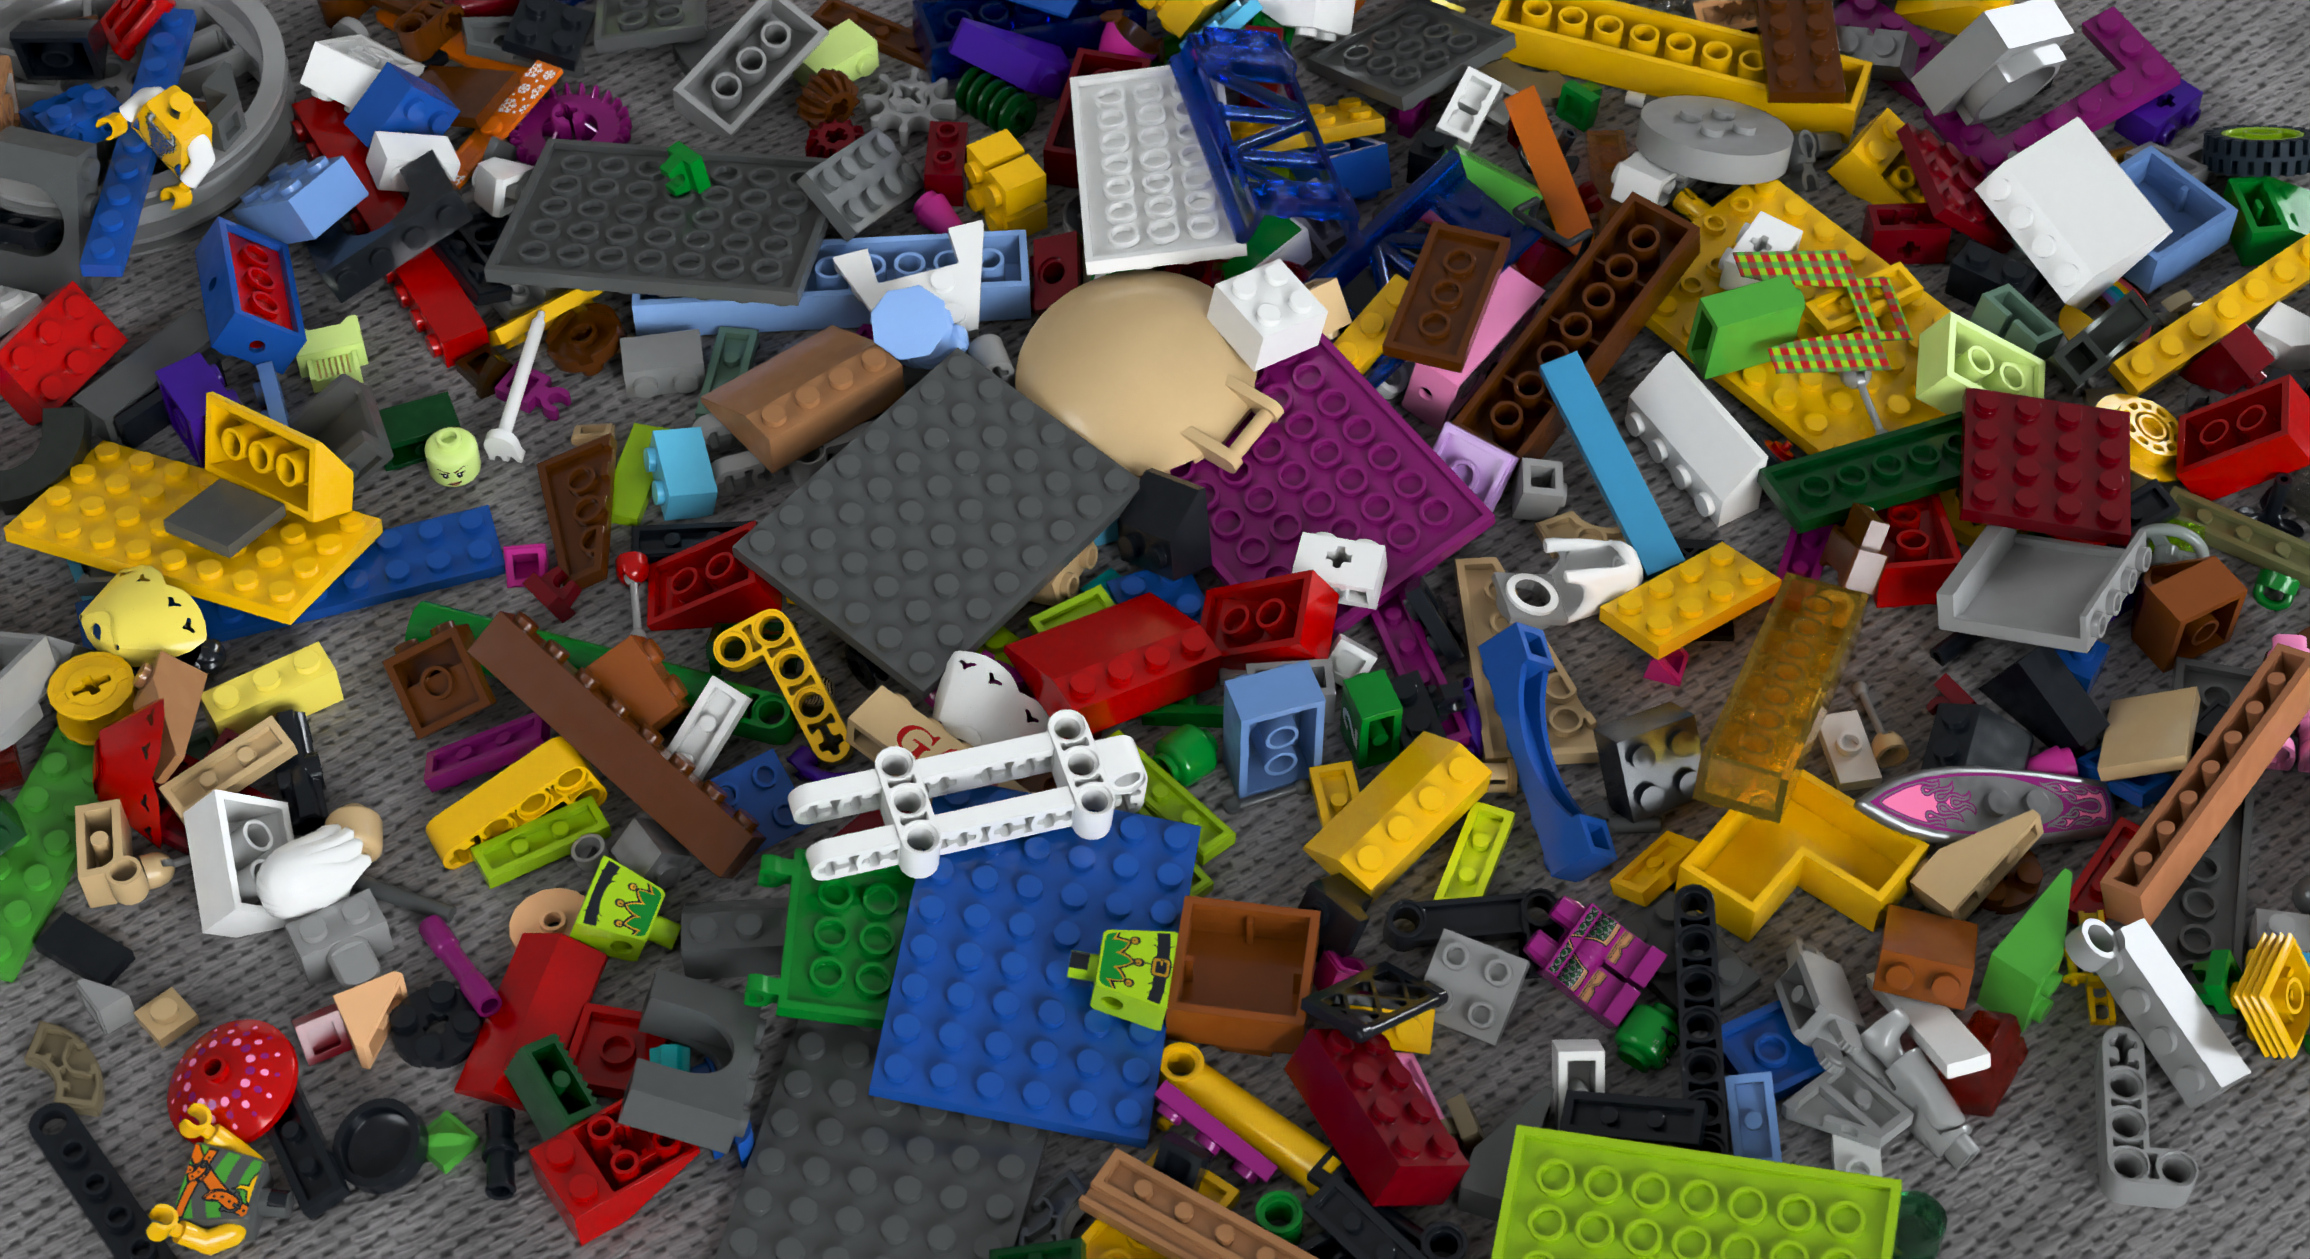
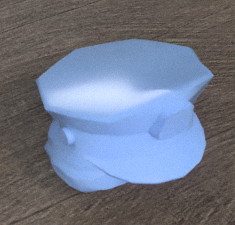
(916, 328)

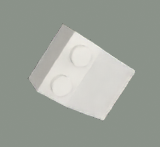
(1313, 18)
(348, 65)

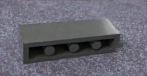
(135, 375)

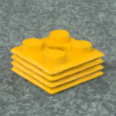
(2274, 995)

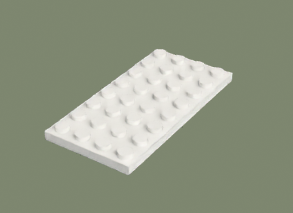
(1144, 175)

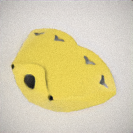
(140, 620)

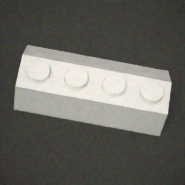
(1696, 441)

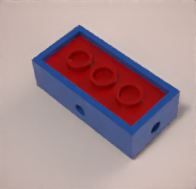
(249, 295)

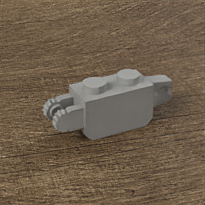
(1820, 1005)

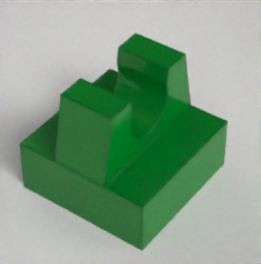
(1579, 104)
(686, 169)
(2217, 978)

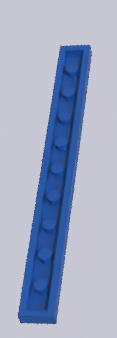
(132, 158)

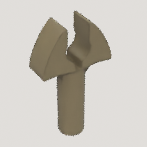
(2177, 306)

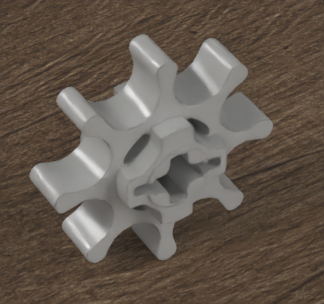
(909, 105)

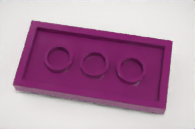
(1876, 15)

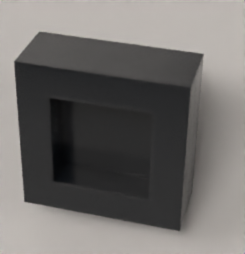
(1182, 1160)

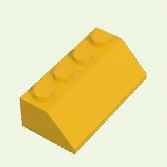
(275, 460)
(1401, 813)

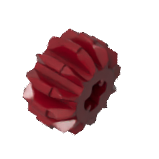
(831, 138)

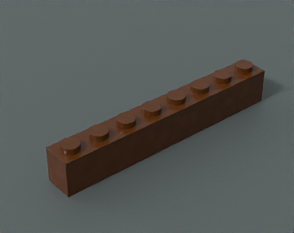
(617, 744)

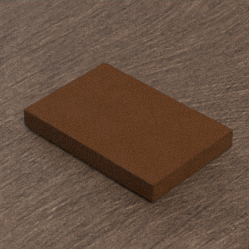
(473, 91)

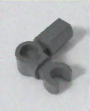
(1804, 150)

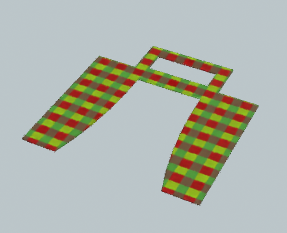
(1836, 351)

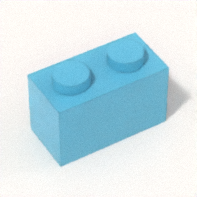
(681, 473)

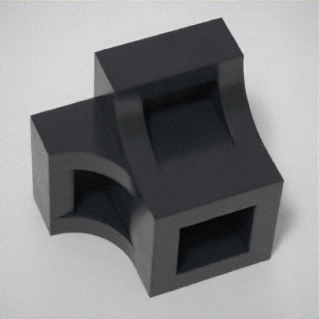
(1341, 915)

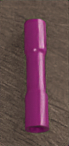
(471, 981)

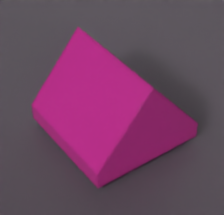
(523, 561)
(1669, 668)

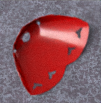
(124, 772)

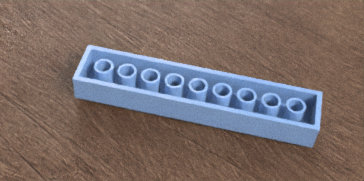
(829, 297)

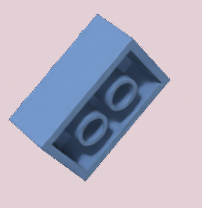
(301, 199)
(1272, 728)

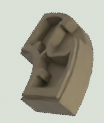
(70, 1066)

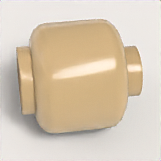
(365, 824)

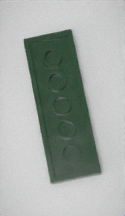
(1870, 472)

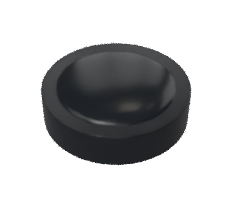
(380, 1145)

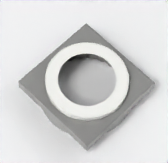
(1518, 611)

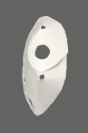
(981, 710)

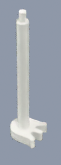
(501, 440)

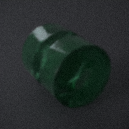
(1919, 1226)

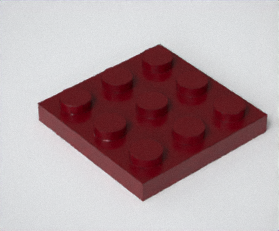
(1949, 186)

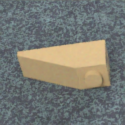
(1969, 869)

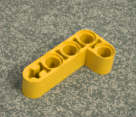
(794, 690)
(513, 798)

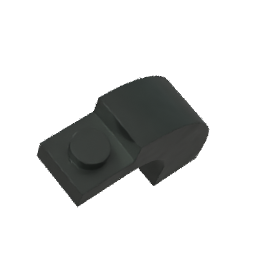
(62, 446)

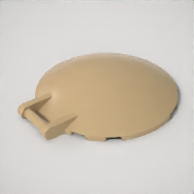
(1144, 373)

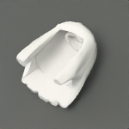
(1592, 573)
(311, 872)

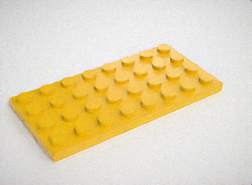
(113, 520)

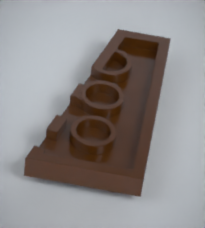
(579, 508)

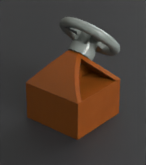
(2184, 599)

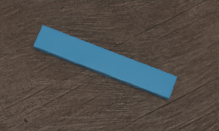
(1611, 464)

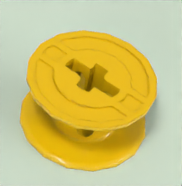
(91, 694)

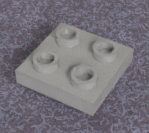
(1479, 986)

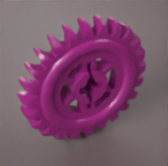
(569, 112)

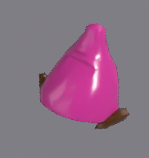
(1128, 38)

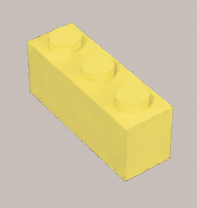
(297, 682)

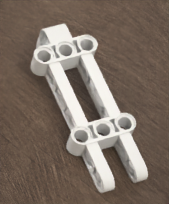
(1110, 781)

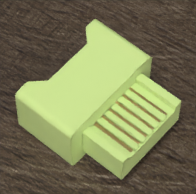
(332, 352)

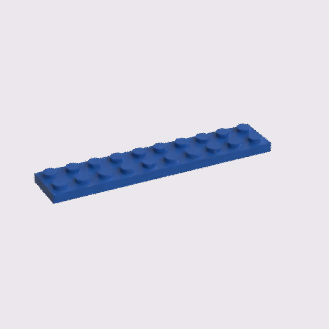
(394, 567)

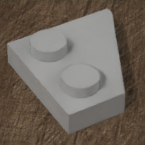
(1849, 1107)

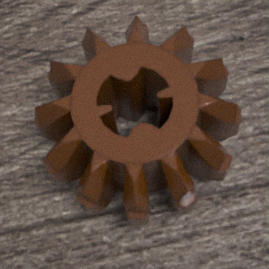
(827, 97)

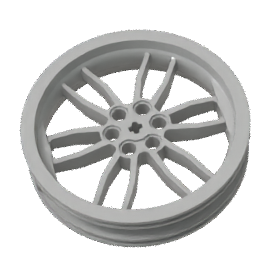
(251, 44)

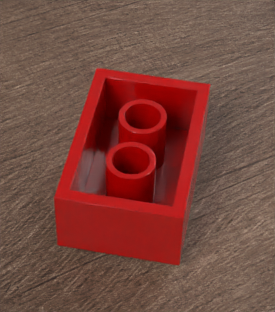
(55, 352)
(2244, 439)

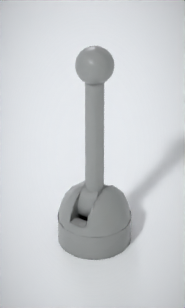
(1859, 381)

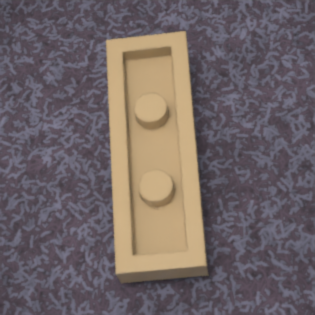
(231, 766)

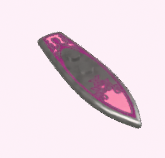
(1963, 800)

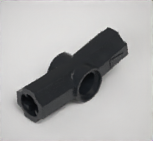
(302, 776)

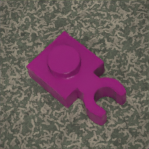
(537, 393)

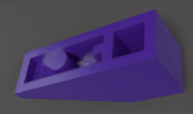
(1012, 57)

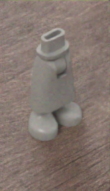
(1918, 1087)

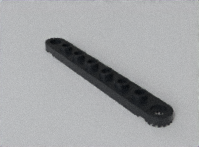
(96, 1186)

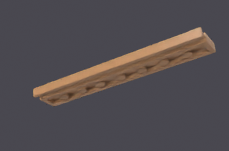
(1175, 1217)

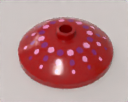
(252, 1082)

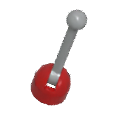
(632, 570)

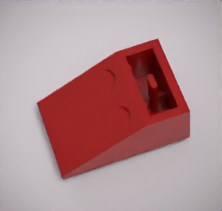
(605, 1171)

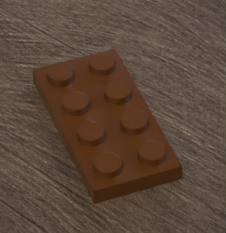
(1800, 51)
(1446, 297)

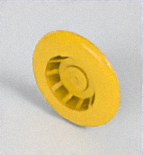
(2151, 436)

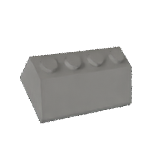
(747, 66)

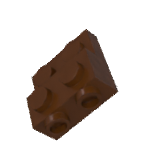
(439, 679)

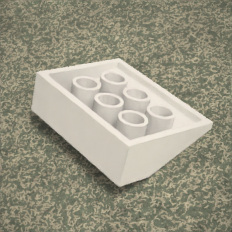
(2073, 212)

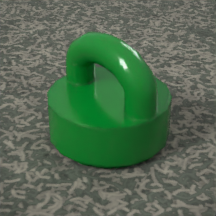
(2278, 582)

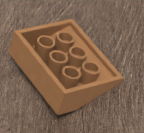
(807, 395)

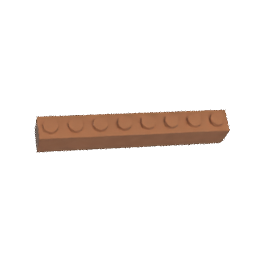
(2209, 789)

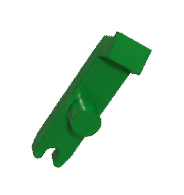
(1186, 712)

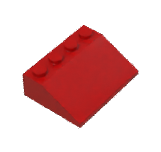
(1118, 662)

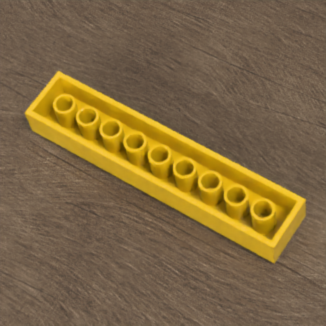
(1665, 57)

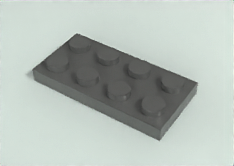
(861, 183)

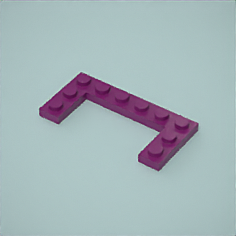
(2140, 79)

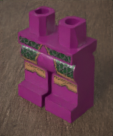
(1594, 960)

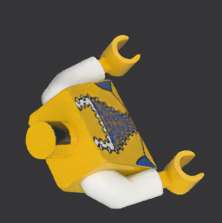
(173, 131)

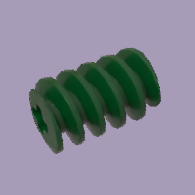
(995, 102)

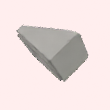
(106, 1005)

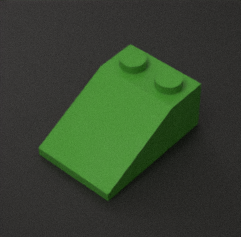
(2027, 961)

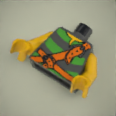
(222, 1192)

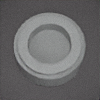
(349, 26)

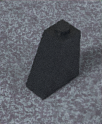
(2048, 701)

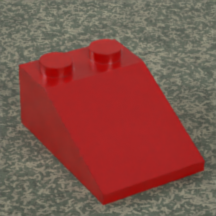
(1919, 552)
(707, 586)
(1271, 619)

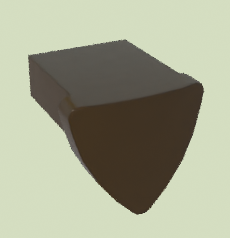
(483, 369)

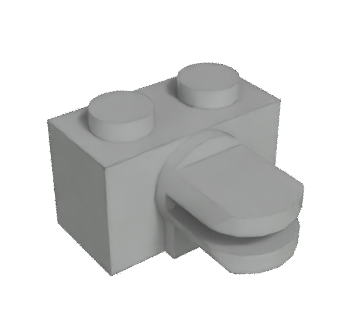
(341, 941)

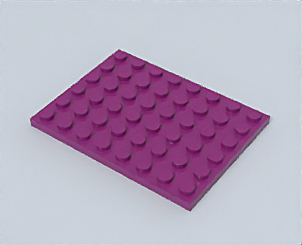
(1335, 467)

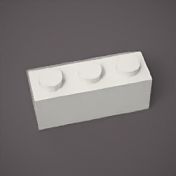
(227, 844)

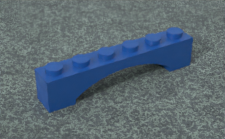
(1518, 672)

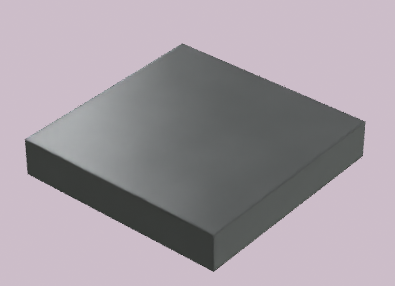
(224, 518)

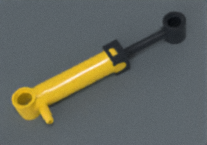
(1286, 1144)

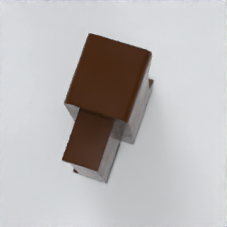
(1857, 550)

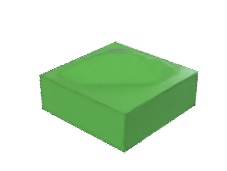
(449, 1141)

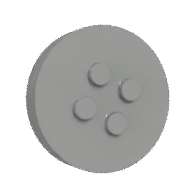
(1714, 140)

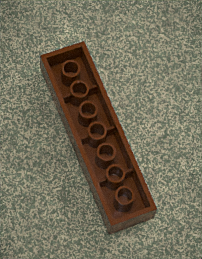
(1590, 312)

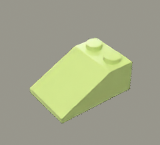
(1963, 356)

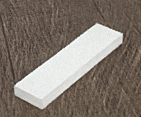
(1938, 1034)

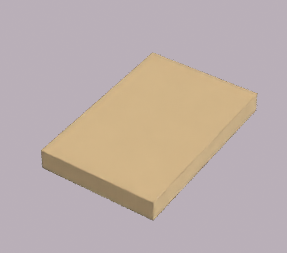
(2149, 734)

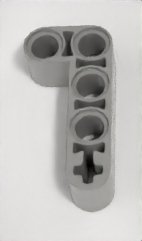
(2128, 1115)

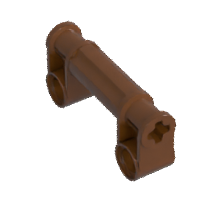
(419, 28)

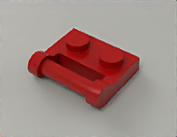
(130, 21)

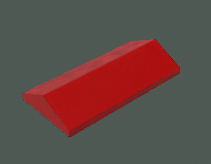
(540, 997)

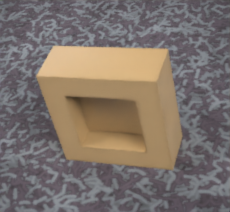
(166, 1017)

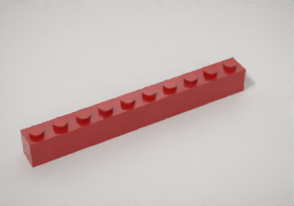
(424, 281)

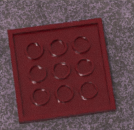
(2045, 466)

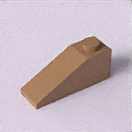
(182, 692)

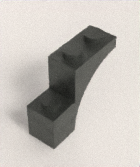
(2101, 340)

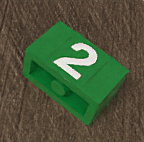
(1371, 718)

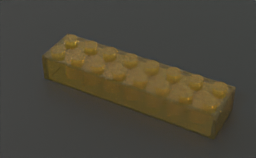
(1780, 698)

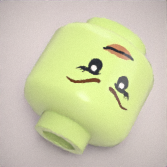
(452, 456)

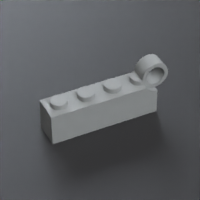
(2160, 1007)

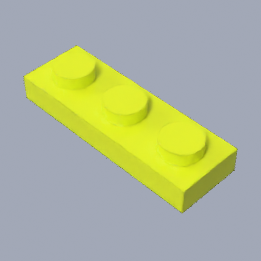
(1476, 852)

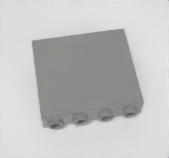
(2039, 588)

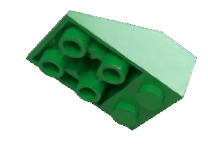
(2268, 216)

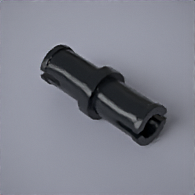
(500, 1153)

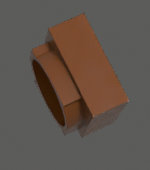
(1242, 975)

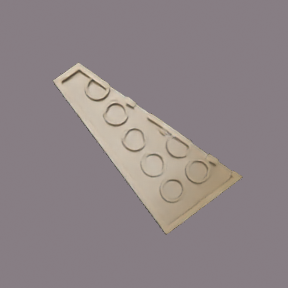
(1566, 718)

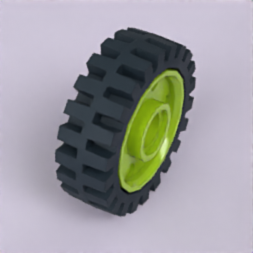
(2257, 150)

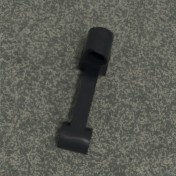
(1474, 917)

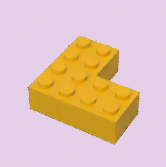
(1816, 846)

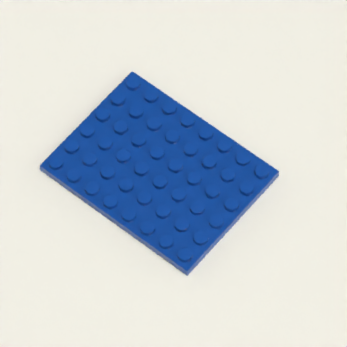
(983, 987)

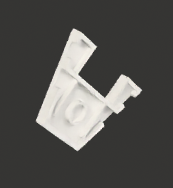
(955, 284)

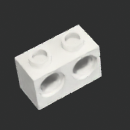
(1469, 107)

